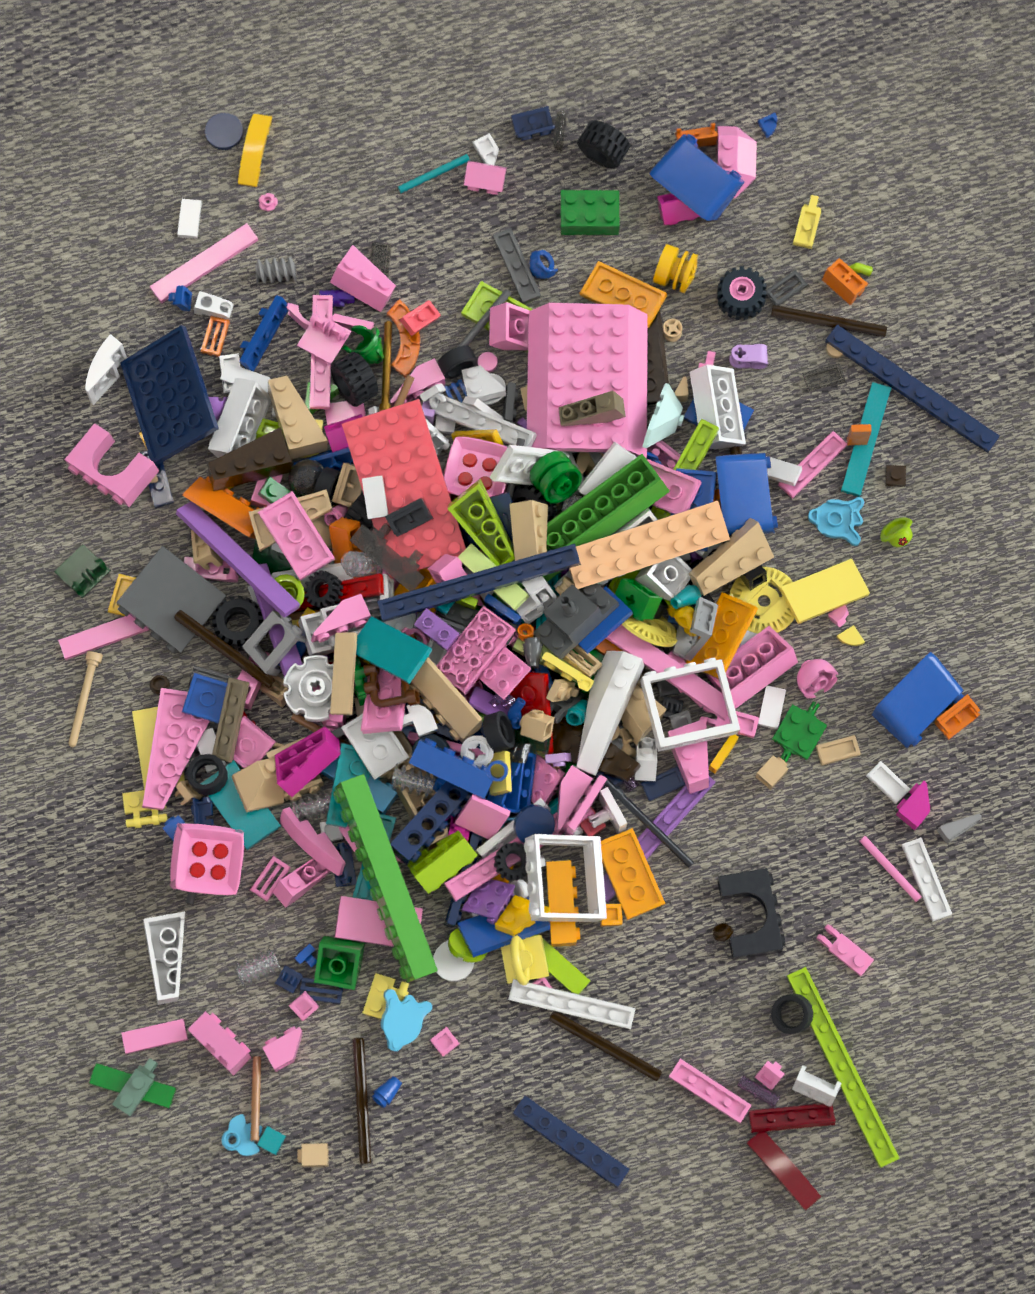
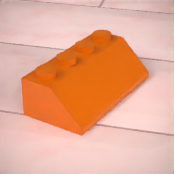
(222, 505)

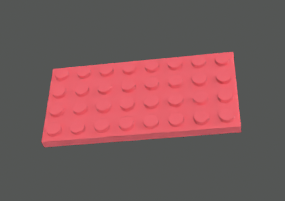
(402, 451)

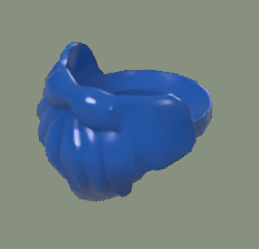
(537, 267)

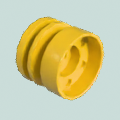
(675, 268)

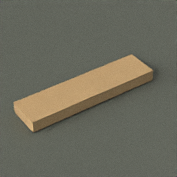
(343, 673)

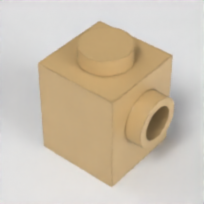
(537, 725)

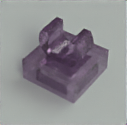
(506, 703)

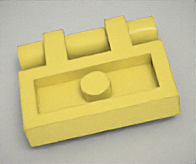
(133, 805)
(375, 1002)

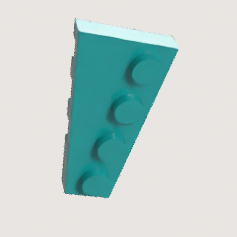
(348, 766)

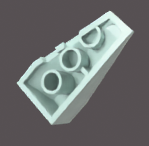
(665, 418)

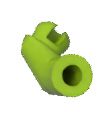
(861, 268)

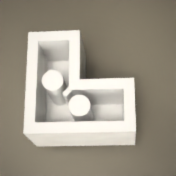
(539, 599)

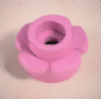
(268, 206)

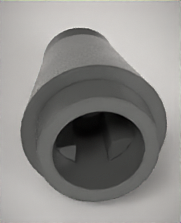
(532, 651)

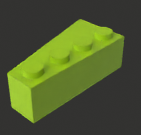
(480, 520)

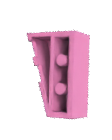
(363, 280)
(692, 758)
(220, 1042)

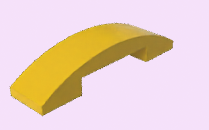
(254, 150)

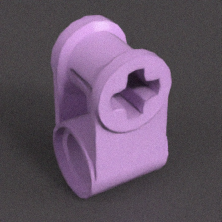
(750, 356)

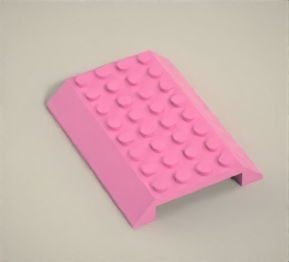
(579, 355)

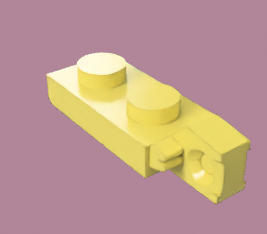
(807, 224)
(568, 672)

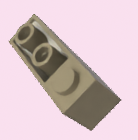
(593, 410)

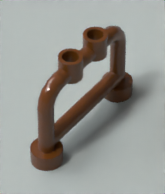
(373, 688)

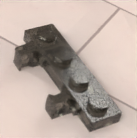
(400, 568)

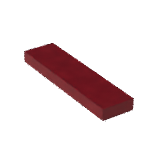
(791, 1117)

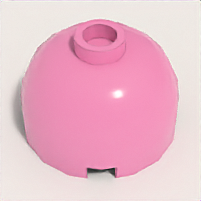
(818, 674)

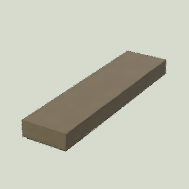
(230, 719)

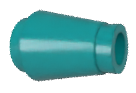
(686, 597)
(577, 713)

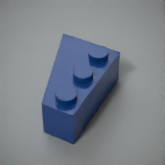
(521, 784)

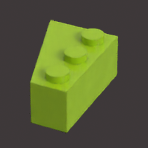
(442, 861)

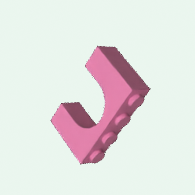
(124, 486)

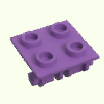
(490, 899)

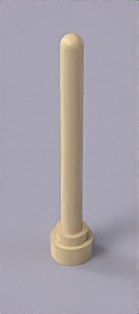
(93, 660)

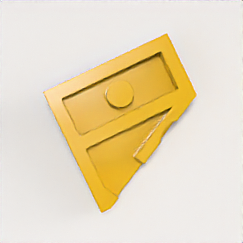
(516, 916)

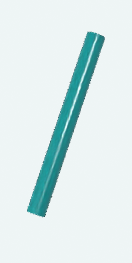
(433, 173)

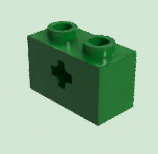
(638, 598)

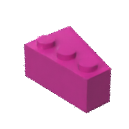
(305, 760)

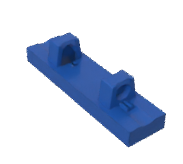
(266, 330)

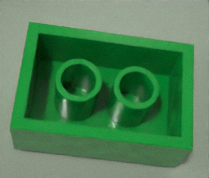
(590, 212)

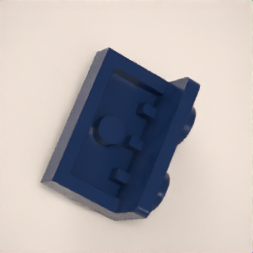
(532, 122)

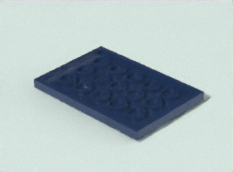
(169, 395)

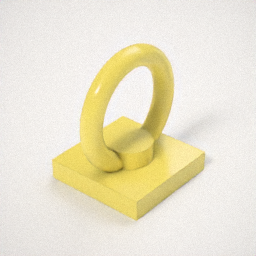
(525, 959)

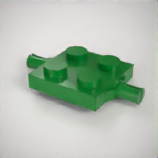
(359, 682)
(799, 732)

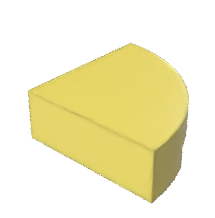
(851, 637)

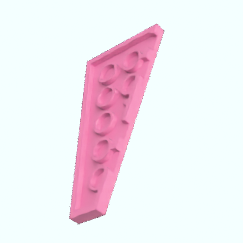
(172, 747)

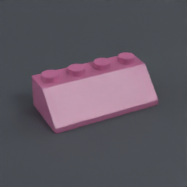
(757, 665)

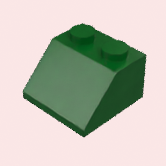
(339, 962)

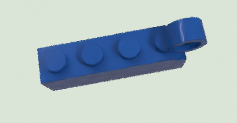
(454, 769)

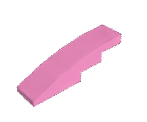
(315, 845)

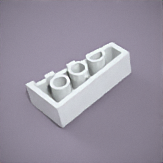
(164, 946)

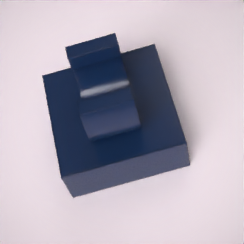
(289, 979)

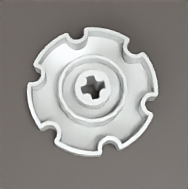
(300, 681)

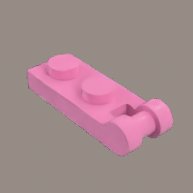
(214, 573)

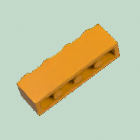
(561, 900)

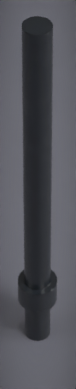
(618, 794)

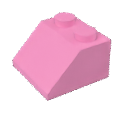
(509, 327)

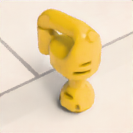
(683, 617)

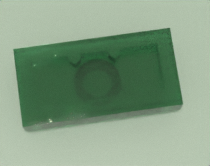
(538, 747)

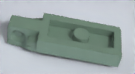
(136, 1088)

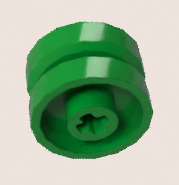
(555, 477)

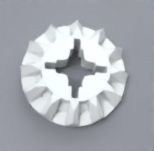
(472, 743)

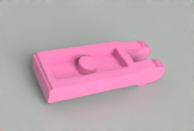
(747, 723)
(846, 951)

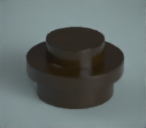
(159, 682)
(722, 932)

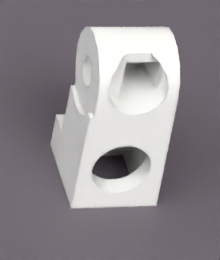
(213, 306)

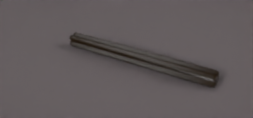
(828, 321)
(224, 648)
(605, 1045)
(361, 1100)

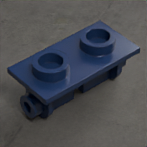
(201, 809)
(348, 876)

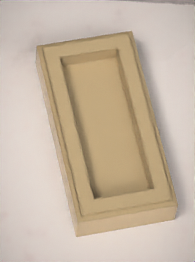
(838, 750)

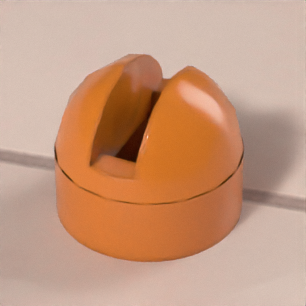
(525, 627)

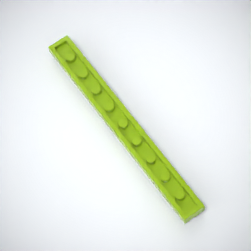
(689, 459)
(845, 1071)

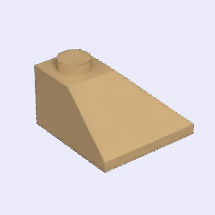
(259, 785)

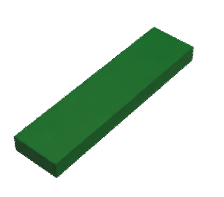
(115, 1081)

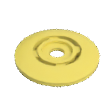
(777, 613)
(656, 631)

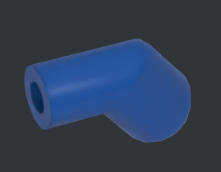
(514, 712)

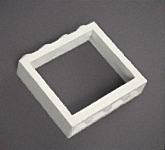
(697, 736)
(593, 873)

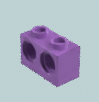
(436, 629)

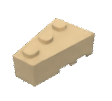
(529, 528)
(636, 715)

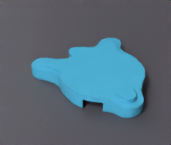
(838, 519)
(402, 1019)

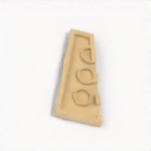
(314, 504)

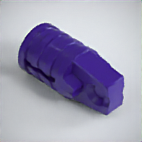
(340, 297)

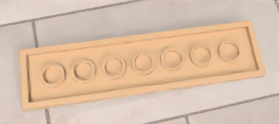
(649, 544)

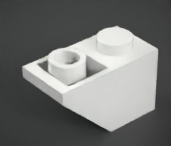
(647, 757)

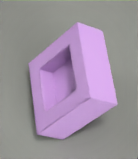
(558, 759)

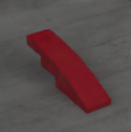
(784, 1170)

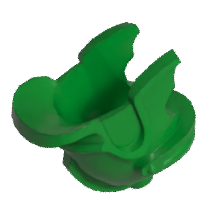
(370, 347)

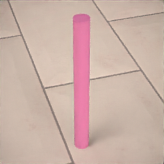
(890, 868)

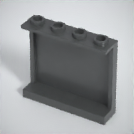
(162, 591)

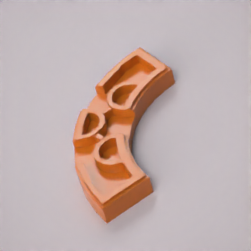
(409, 344)

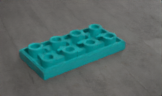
(391, 649)
(254, 824)

